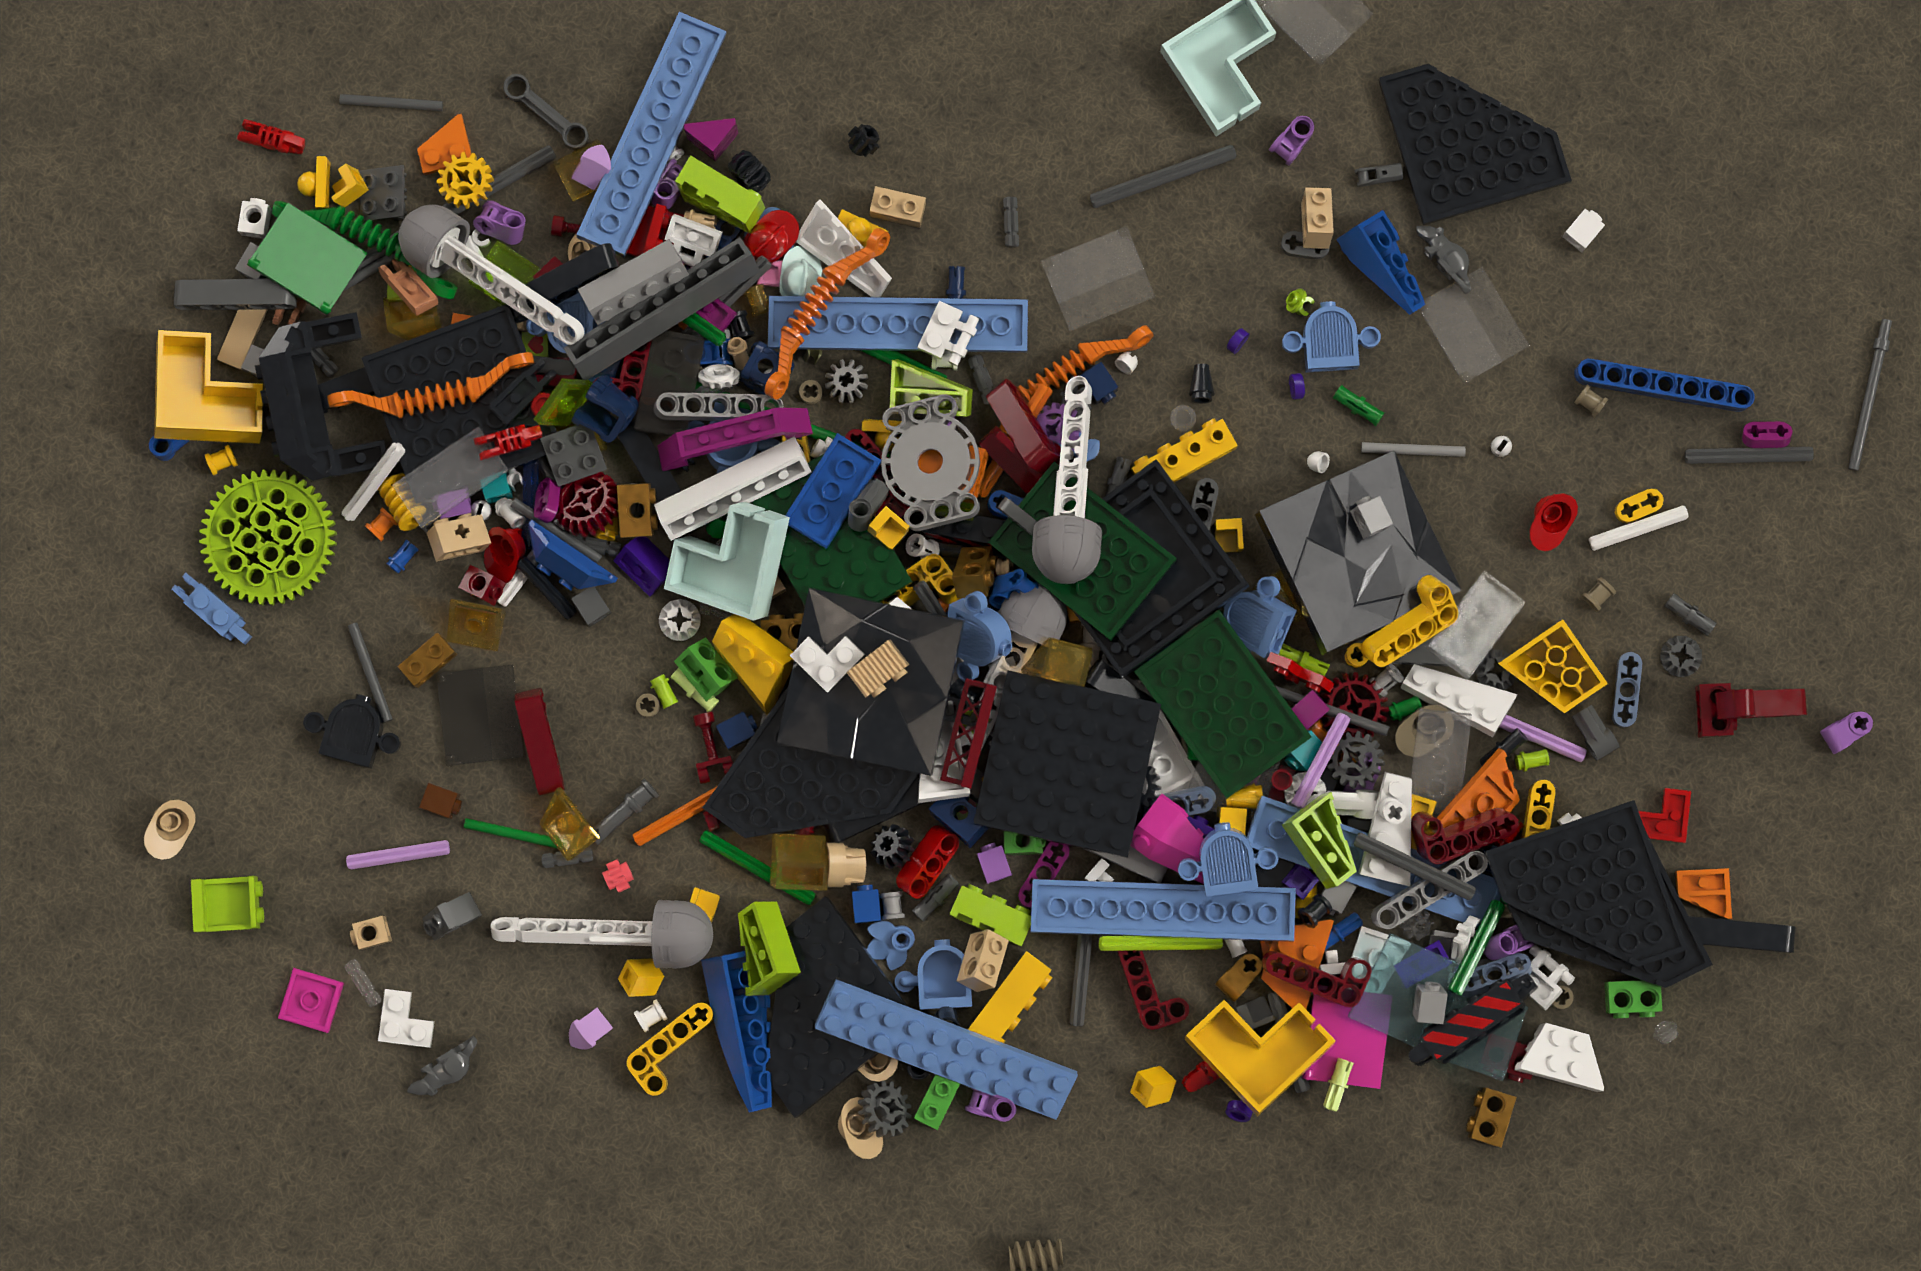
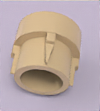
(845, 865)

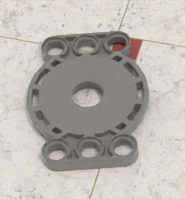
(933, 488)

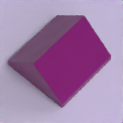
(712, 136)

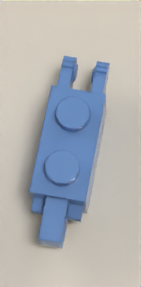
(213, 610)

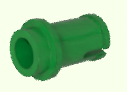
(1403, 708)

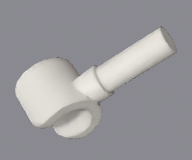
(513, 478)

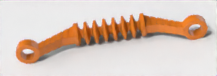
(834, 274)
(1088, 352)
(395, 405)

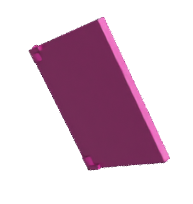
(1353, 1043)

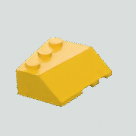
(755, 659)
(1556, 668)

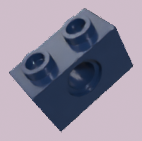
(945, 812)

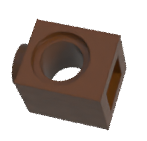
(441, 801)

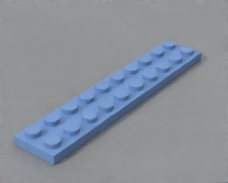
(651, 134)
(900, 323)
(1268, 832)
(1161, 911)
(945, 1049)

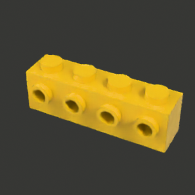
(1192, 451)
(1011, 998)

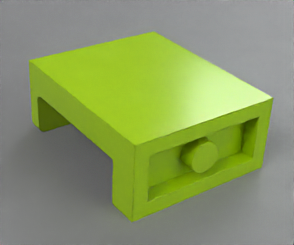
(226, 904)

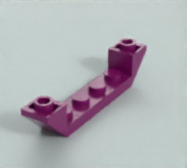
(733, 433)

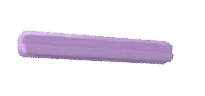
(1545, 739)
(1321, 760)
(398, 854)

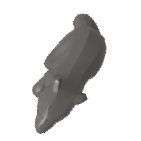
(1451, 258)
(450, 1069)

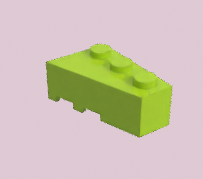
(719, 195)
(915, 384)
(1321, 841)
(991, 914)
(767, 948)

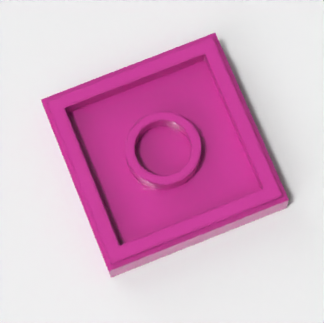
(311, 1000)

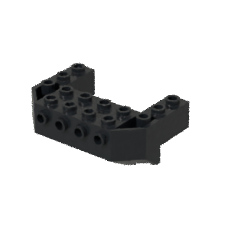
(296, 401)

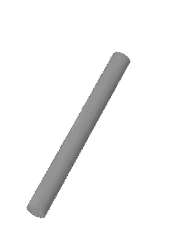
(1413, 449)

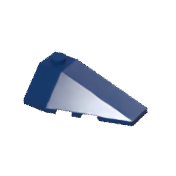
(1375, 252)

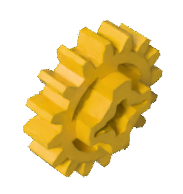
(467, 169)

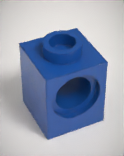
(866, 904)

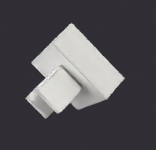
(1098, 873)
(1332, 965)

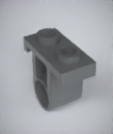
(451, 916)

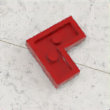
(1294, 673)
(1673, 820)

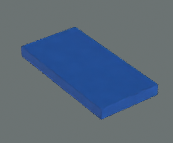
(830, 490)

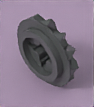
(1671, 663)
(1492, 680)

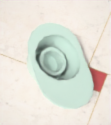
(799, 272)

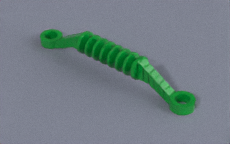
(336, 216)

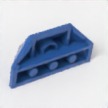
(565, 561)

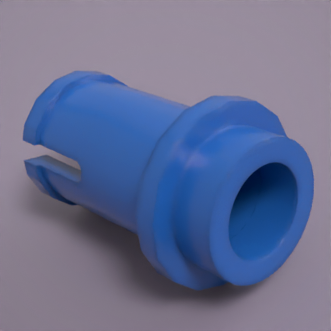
(402, 556)

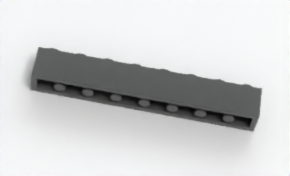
(663, 310)

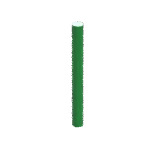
(508, 832)

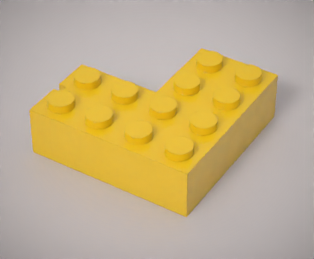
(192, 405)
(1254, 1065)

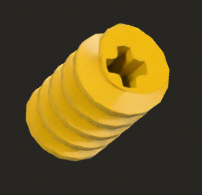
(396, 506)

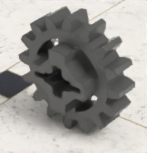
(1363, 753)
(884, 1109)

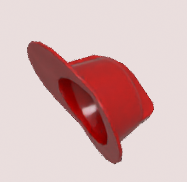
(773, 235)
(1552, 520)
(504, 552)

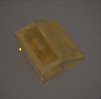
(799, 862)

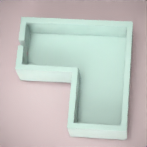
(1207, 58)
(737, 573)

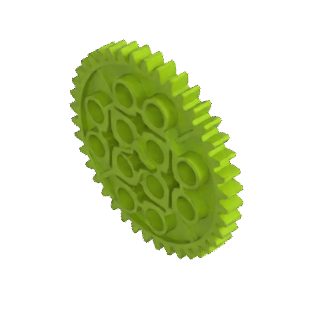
(277, 581)

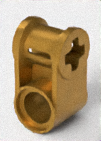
(1236, 980)

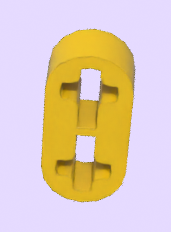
(1641, 511)

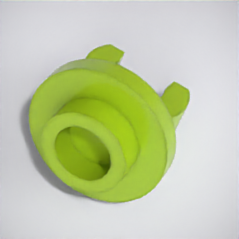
(1296, 300)

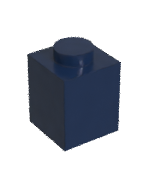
(1101, 383)
(737, 730)

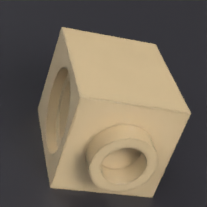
(382, 933)

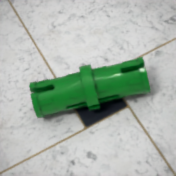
(1358, 405)

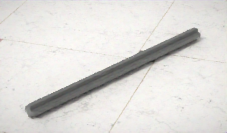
(500, 181)

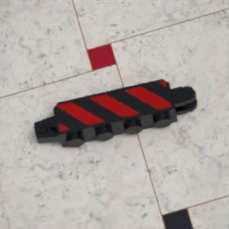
(962, 532)
(1474, 1021)

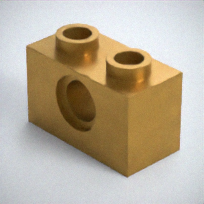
(629, 524)

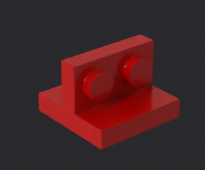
(651, 230)

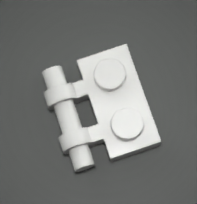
(693, 236)
(940, 330)
(1547, 988)

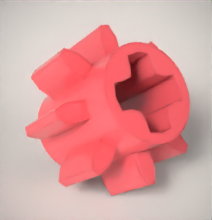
(618, 875)

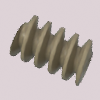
(1036, 1256)

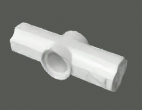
(1357, 803)

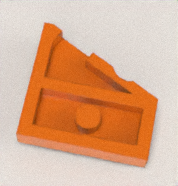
(448, 141)
(1706, 889)

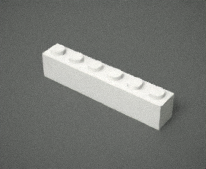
(732, 486)

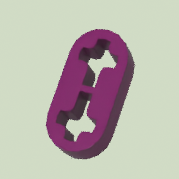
(1767, 434)
(546, 500)

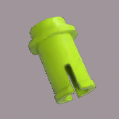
(663, 691)
(1531, 760)

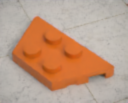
(1486, 790)
(1307, 947)

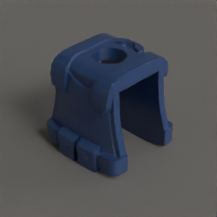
(751, 375)
(595, 417)

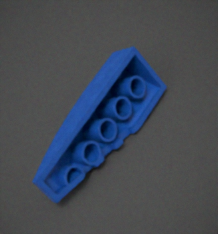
(740, 1027)

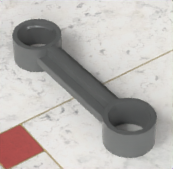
(545, 111)

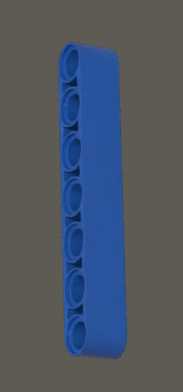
(1676, 381)

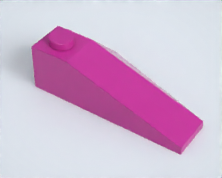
(1167, 835)

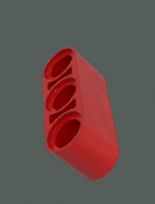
(927, 861)

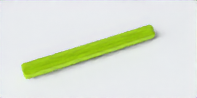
(1131, 943)

